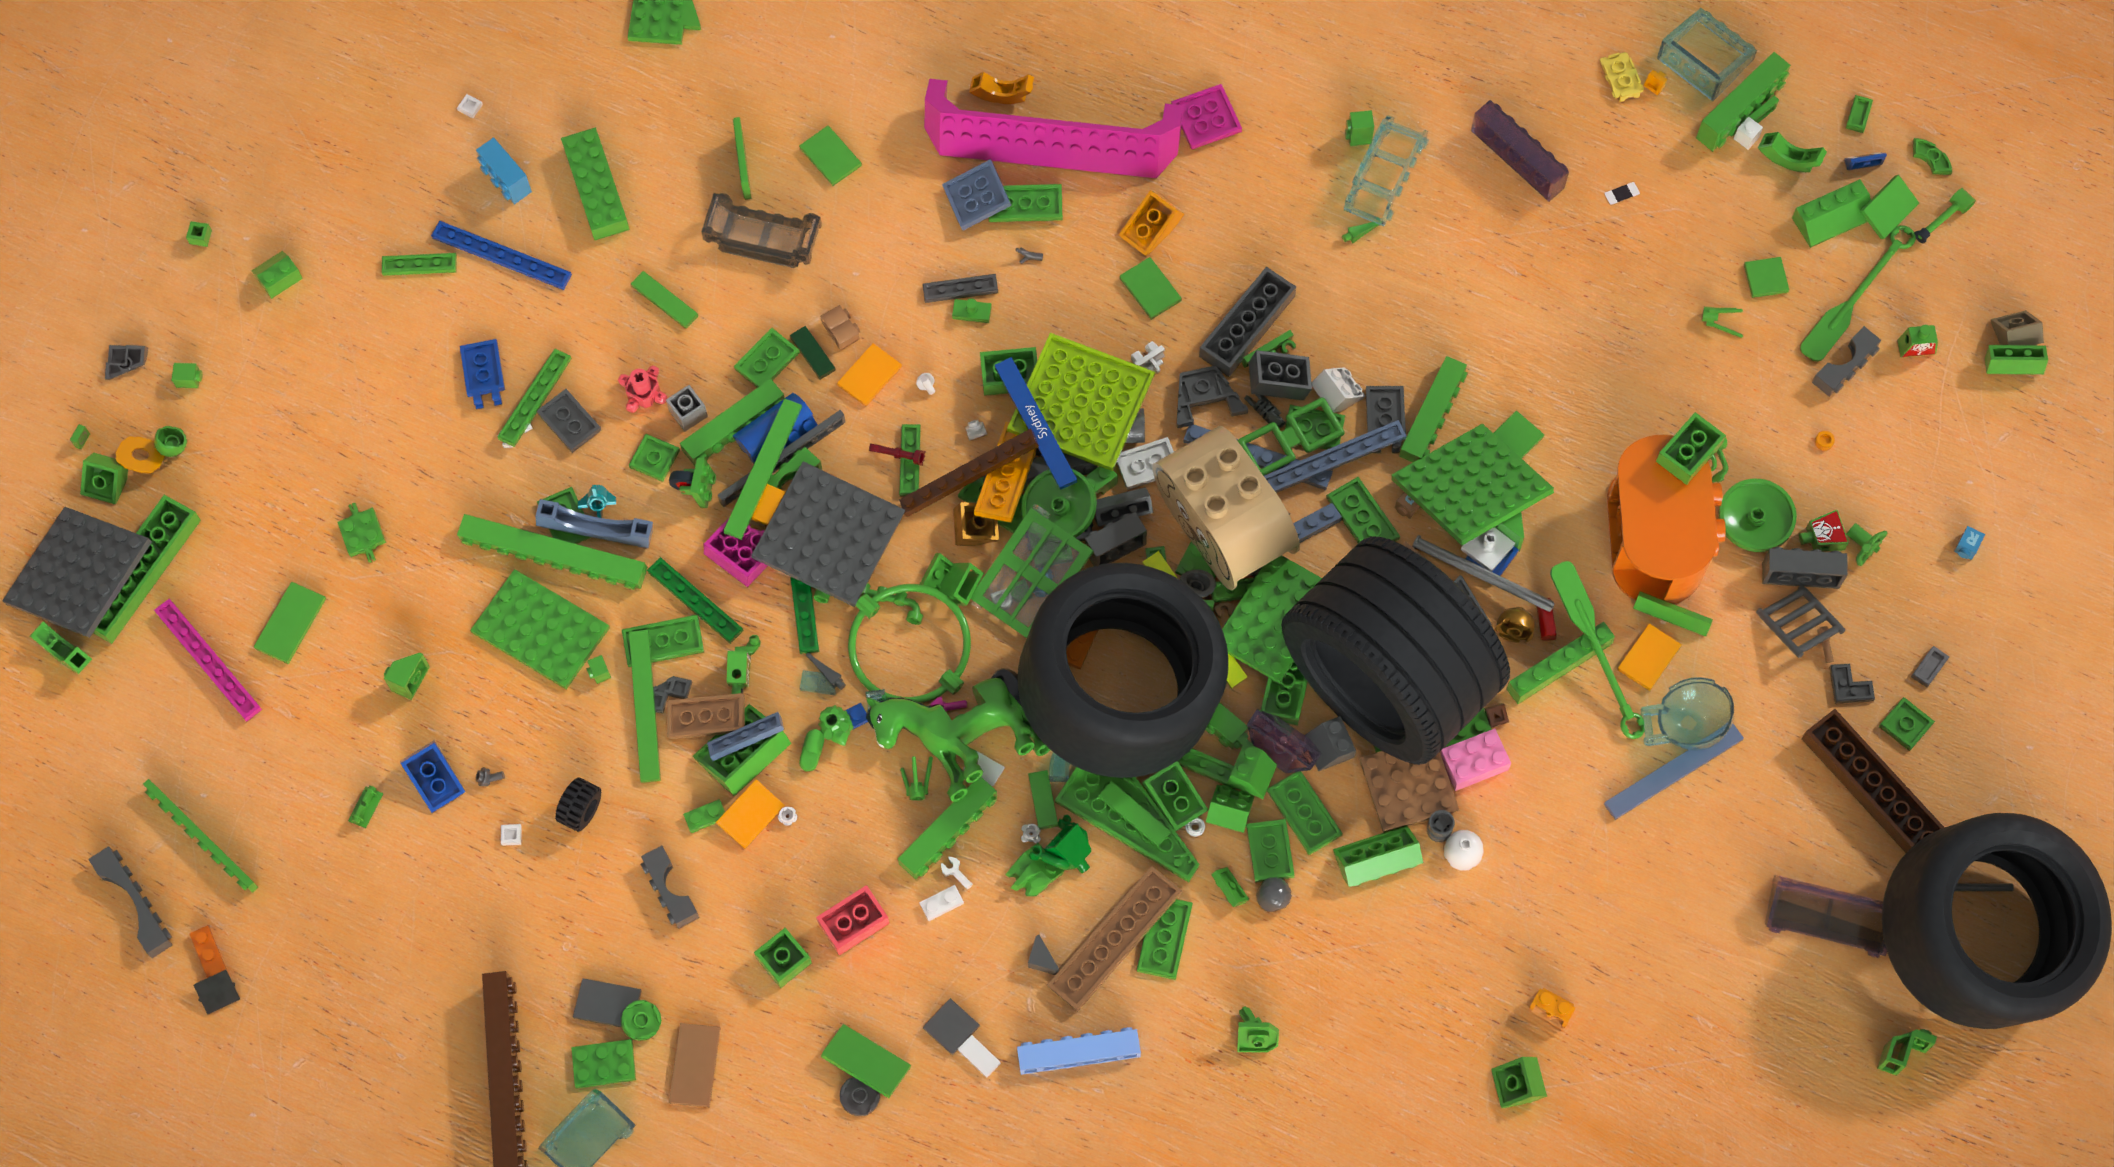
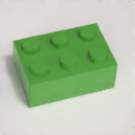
(1023, 358)
(1690, 448)

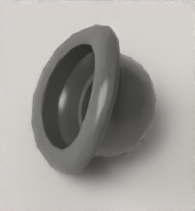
(1200, 581)

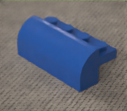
(754, 434)

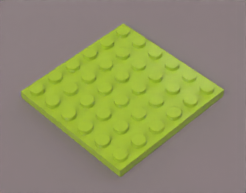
(1086, 399)

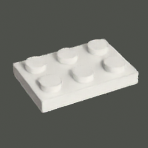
(1137, 463)

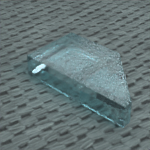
(816, 683)

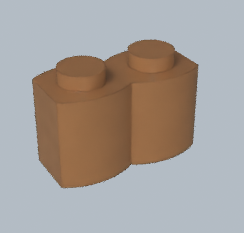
(840, 327)

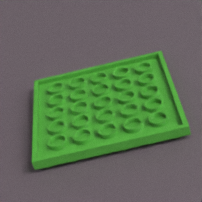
(1472, 484)

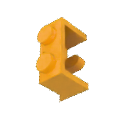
(1553, 1005)

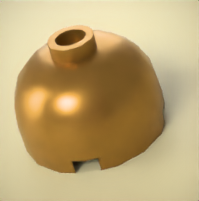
(1516, 625)

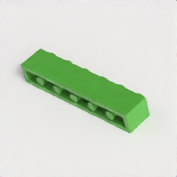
(1433, 410)
(720, 430)
(1557, 664)
(947, 828)

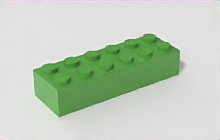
(1743, 101)
(595, 183)

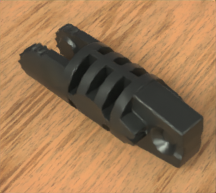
(1266, 410)

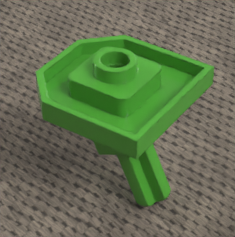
(1255, 1034)

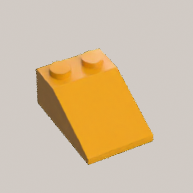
(1151, 223)

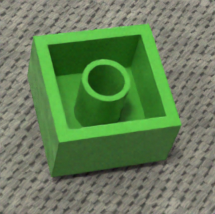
(782, 957)

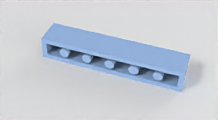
(1078, 1051)

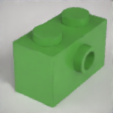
(1359, 128)

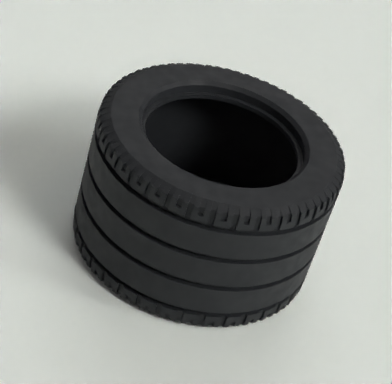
(1396, 649)

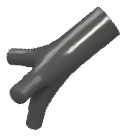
(1029, 255)

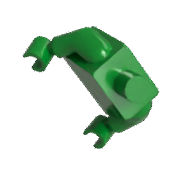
(1067, 848)

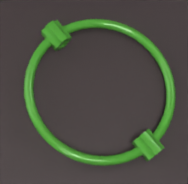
(869, 607)

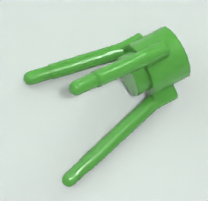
(1711, 314)
(916, 790)

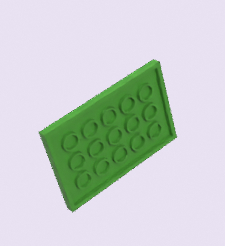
(1255, 625)
(540, 629)

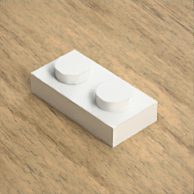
(941, 903)

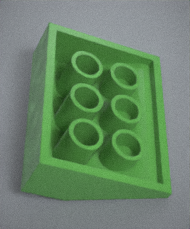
(741, 766)

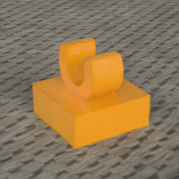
(1655, 82)

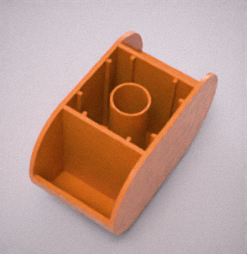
(1660, 526)

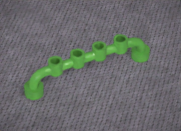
(900, 599)

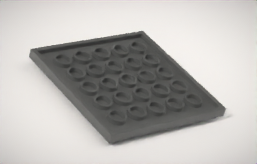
(828, 534)
(77, 571)

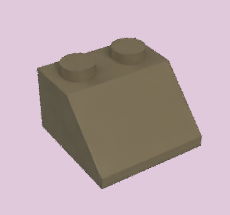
(2018, 329)

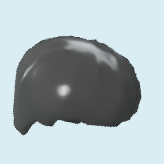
(1273, 894)

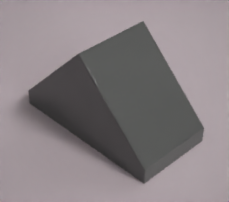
(1041, 959)

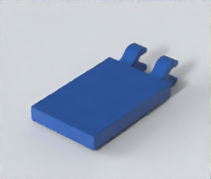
(482, 371)

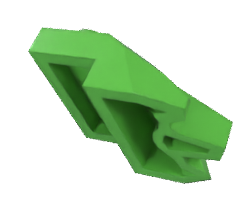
(1033, 874)

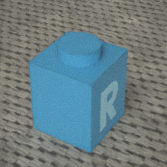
(1969, 543)

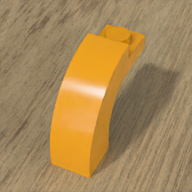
(1001, 91)

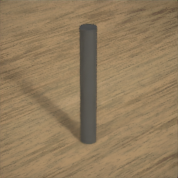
(1984, 887)

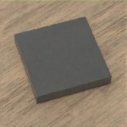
(951, 1026)

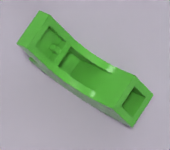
(1783, 153)
(60, 649)

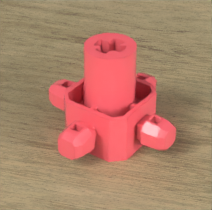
(642, 388)

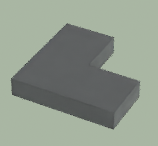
(1845, 689)

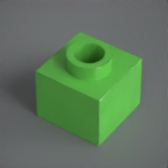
(199, 234)
(598, 669)

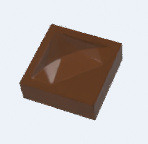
(1497, 715)

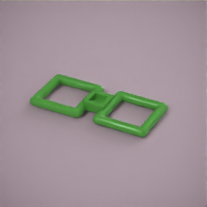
(1293, 435)

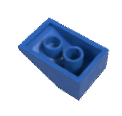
(432, 776)

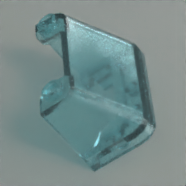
(587, 1132)

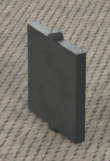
(216, 991)

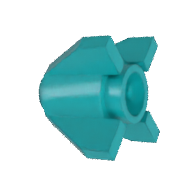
(597, 499)

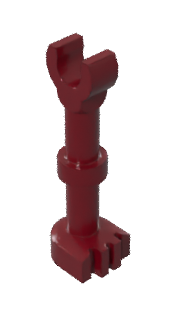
(917, 456)

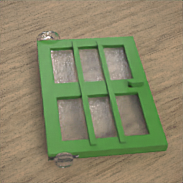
(1029, 569)

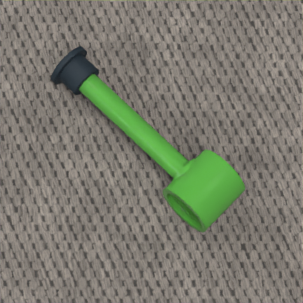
(1960, 201)

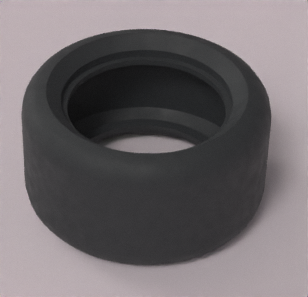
(1138, 602)
(2068, 905)

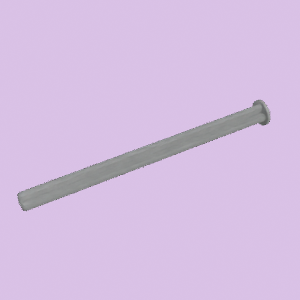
(1483, 574)

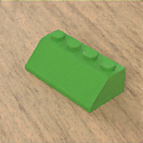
(1832, 213)
(1378, 856)

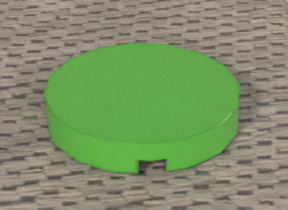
(640, 1020)

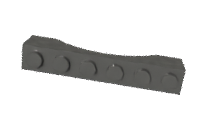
(150, 933)

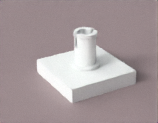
(1488, 548)

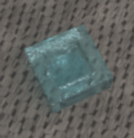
(877, 695)

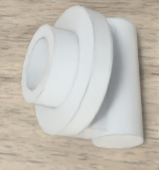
(925, 382)
(975, 429)

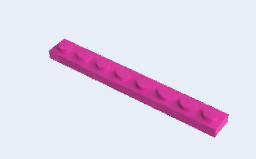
(208, 660)

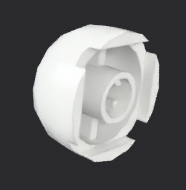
(1463, 849)

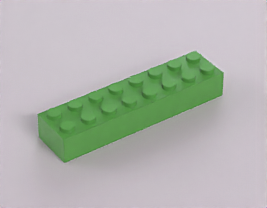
(168, 529)

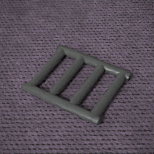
(1787, 638)

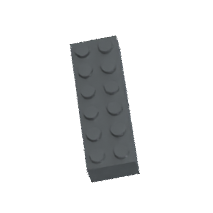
(1247, 321)

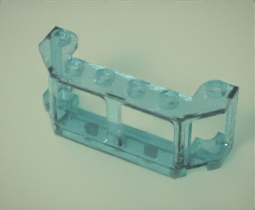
(1359, 183)

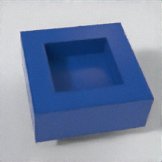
(857, 715)

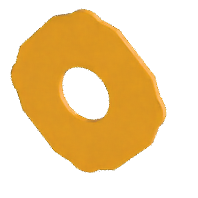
(125, 458)

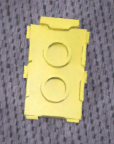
(1622, 76)

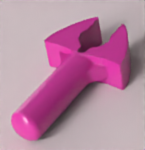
(949, 706)

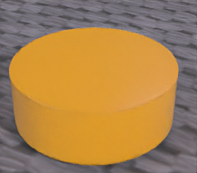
(1824, 440)

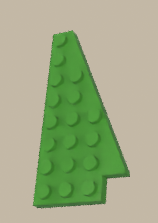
(662, 20)
(1082, 799)

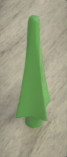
(1356, 232)

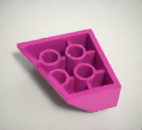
(735, 554)

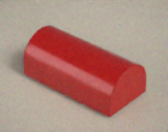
(1546, 624)

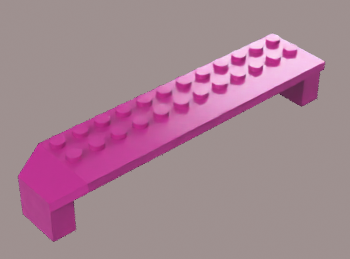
(1051, 141)

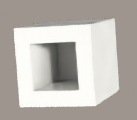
(1748, 133)

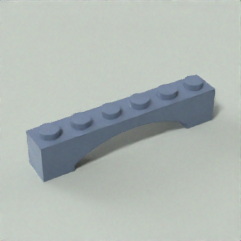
(630, 532)

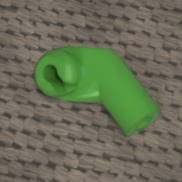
(752, 645)

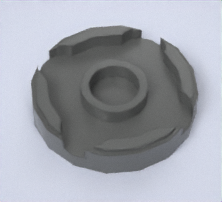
(858, 1097)

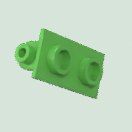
(365, 806)

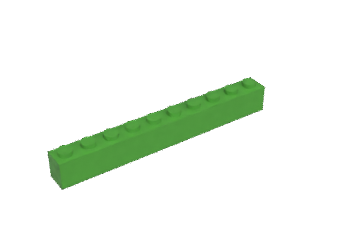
(552, 551)

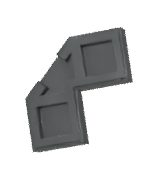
(672, 687)

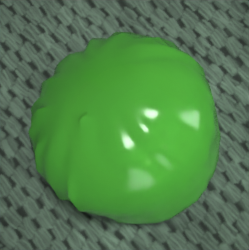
(170, 441)

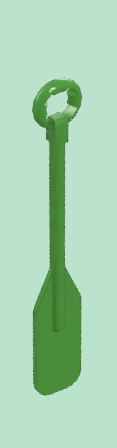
(1838, 319)
(1582, 615)

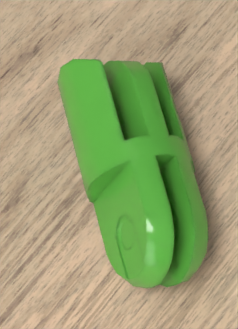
(811, 750)

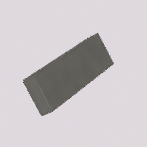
(960, 288)

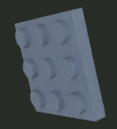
(976, 194)

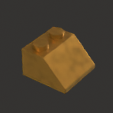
(973, 529)

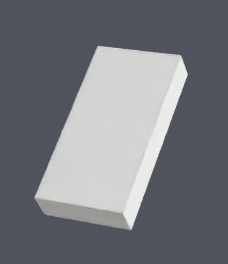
(979, 1056)

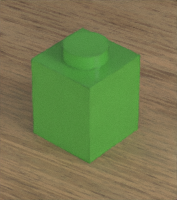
(186, 375)

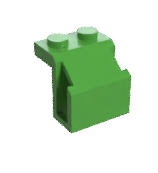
(952, 578)
(1918, 1039)

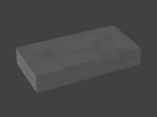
(1930, 666)

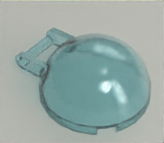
(1691, 715)

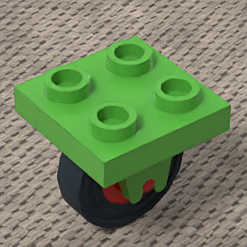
(695, 482)

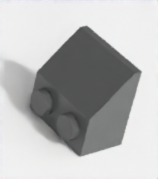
(1333, 743)

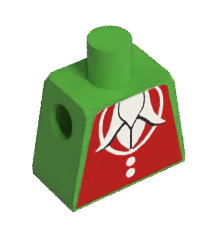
(1918, 341)
(1825, 533)

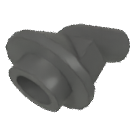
(484, 777)

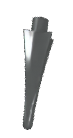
(833, 677)

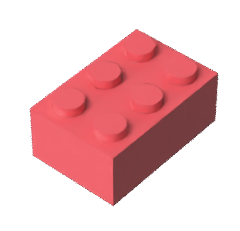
(852, 920)

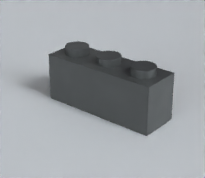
(1114, 507)

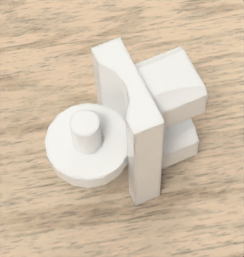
(1152, 359)

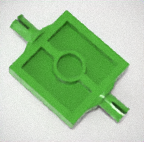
(361, 532)

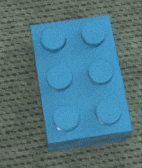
(503, 171)

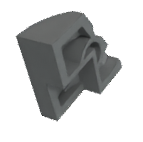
(124, 359)

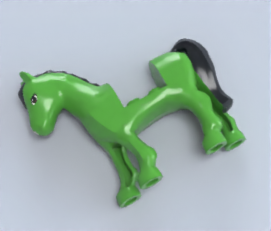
(944, 738)

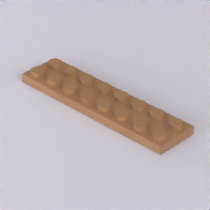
(1114, 938)

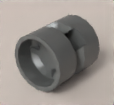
(1440, 825)

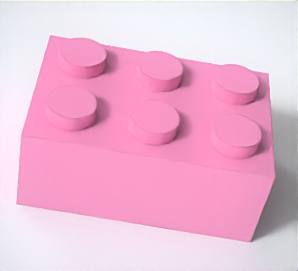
(1475, 759)

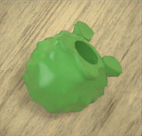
(835, 724)

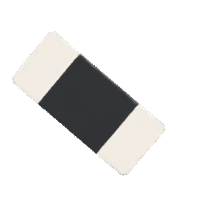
(1622, 193)

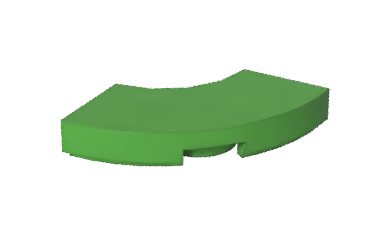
(1932, 155)

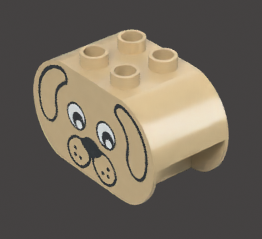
(1225, 506)

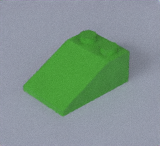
(1175, 796)

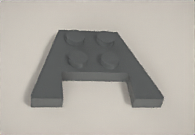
(1202, 388)

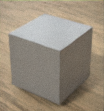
(686, 408)

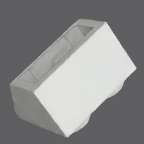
(1338, 388)

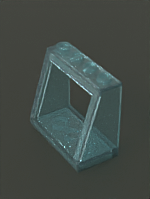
(1693, 69)

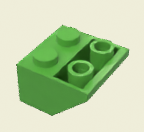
(1230, 808)

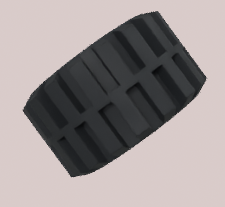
(578, 804)

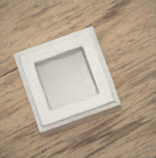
(469, 106)
(511, 834)

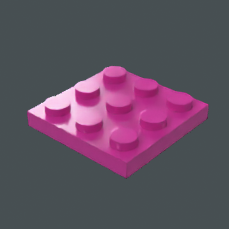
(1207, 116)

